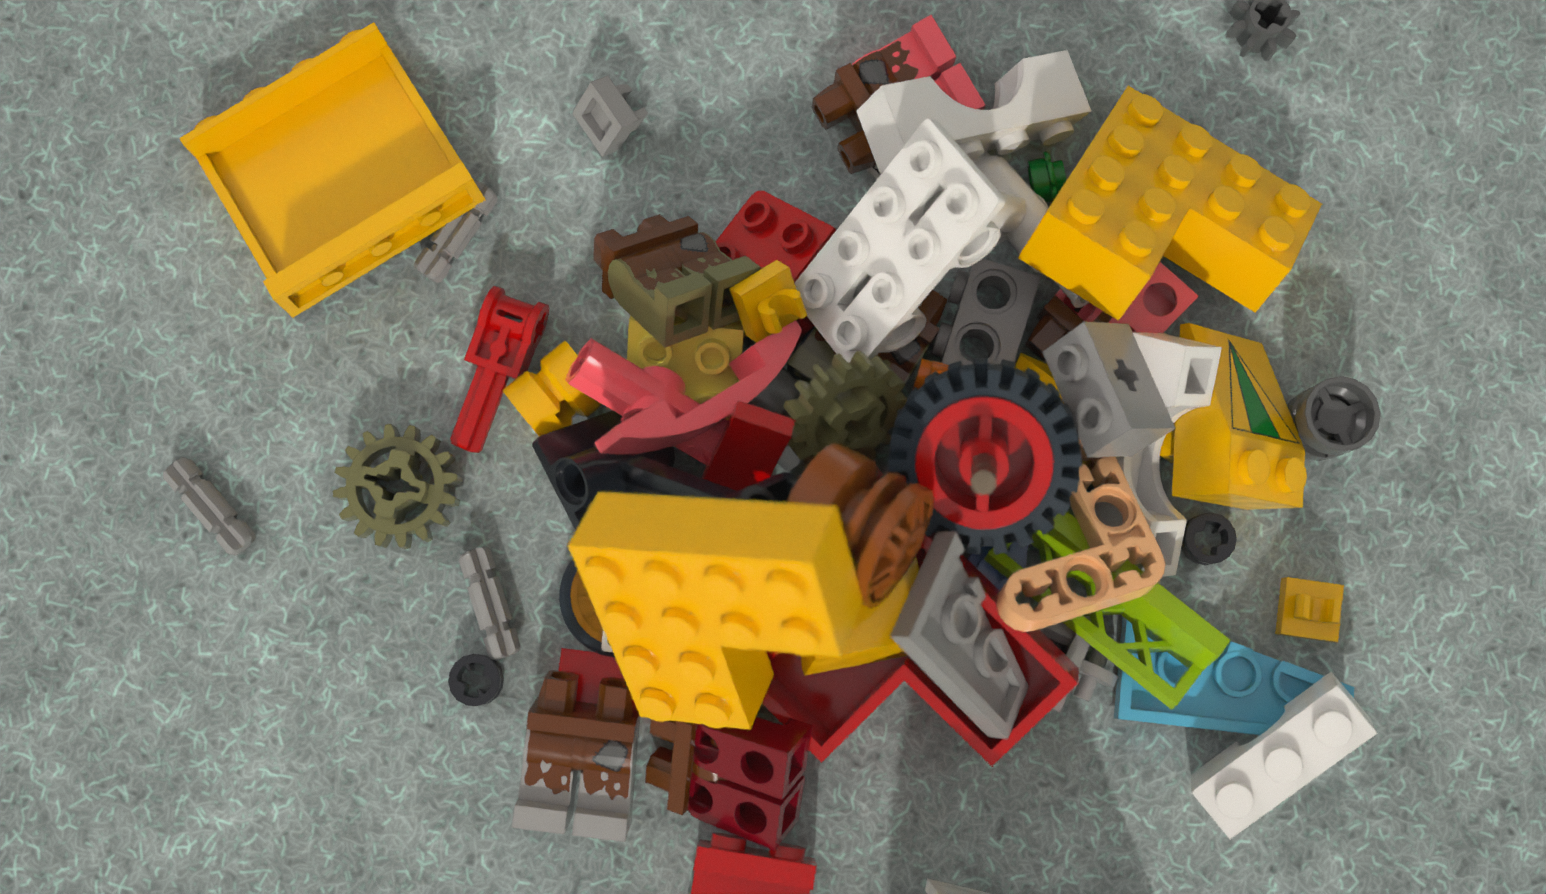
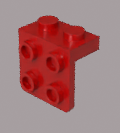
(772, 231)
(732, 868)

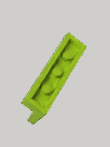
(1156, 615)

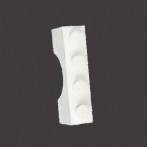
(1031, 103)
(1185, 379)

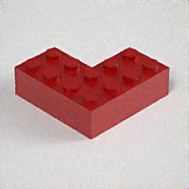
(843, 698)

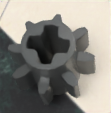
(1256, 38)

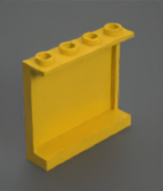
(332, 169)

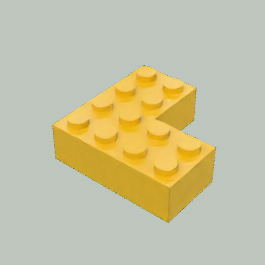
(1170, 192)
(708, 587)

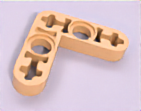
(1107, 553)

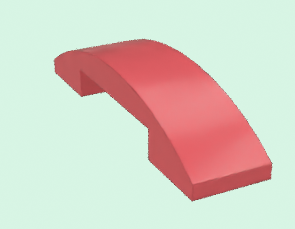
(657, 425)

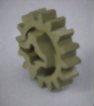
(845, 406)
(391, 507)

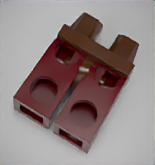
(734, 775)

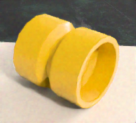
(546, 397)

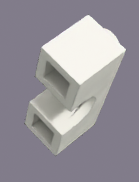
(1305, 742)

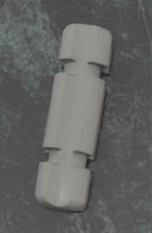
(453, 238)
(209, 506)
(489, 603)

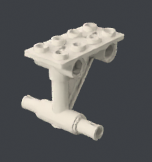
(906, 233)

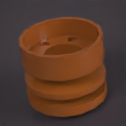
(879, 518)

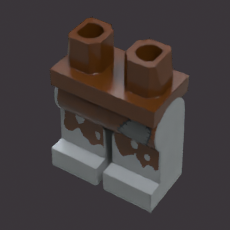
(572, 738)

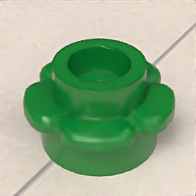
(1046, 177)

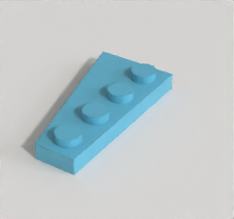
(1232, 694)

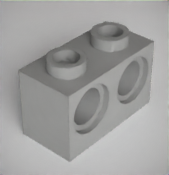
(996, 328)

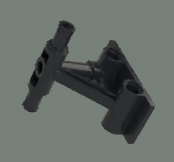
(581, 471)

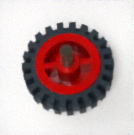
(990, 450)

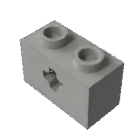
(1108, 389)

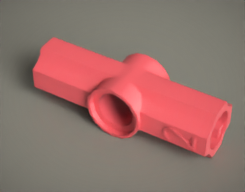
(632, 389)

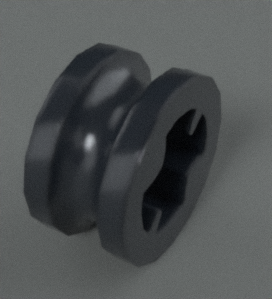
(1217, 553)
(460, 688)

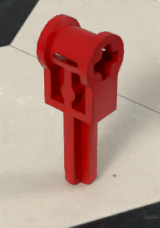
(500, 352)

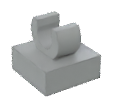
(607, 115)

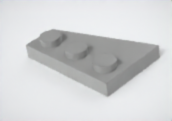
(954, 642)

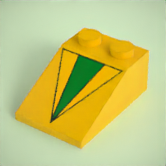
(1243, 444)

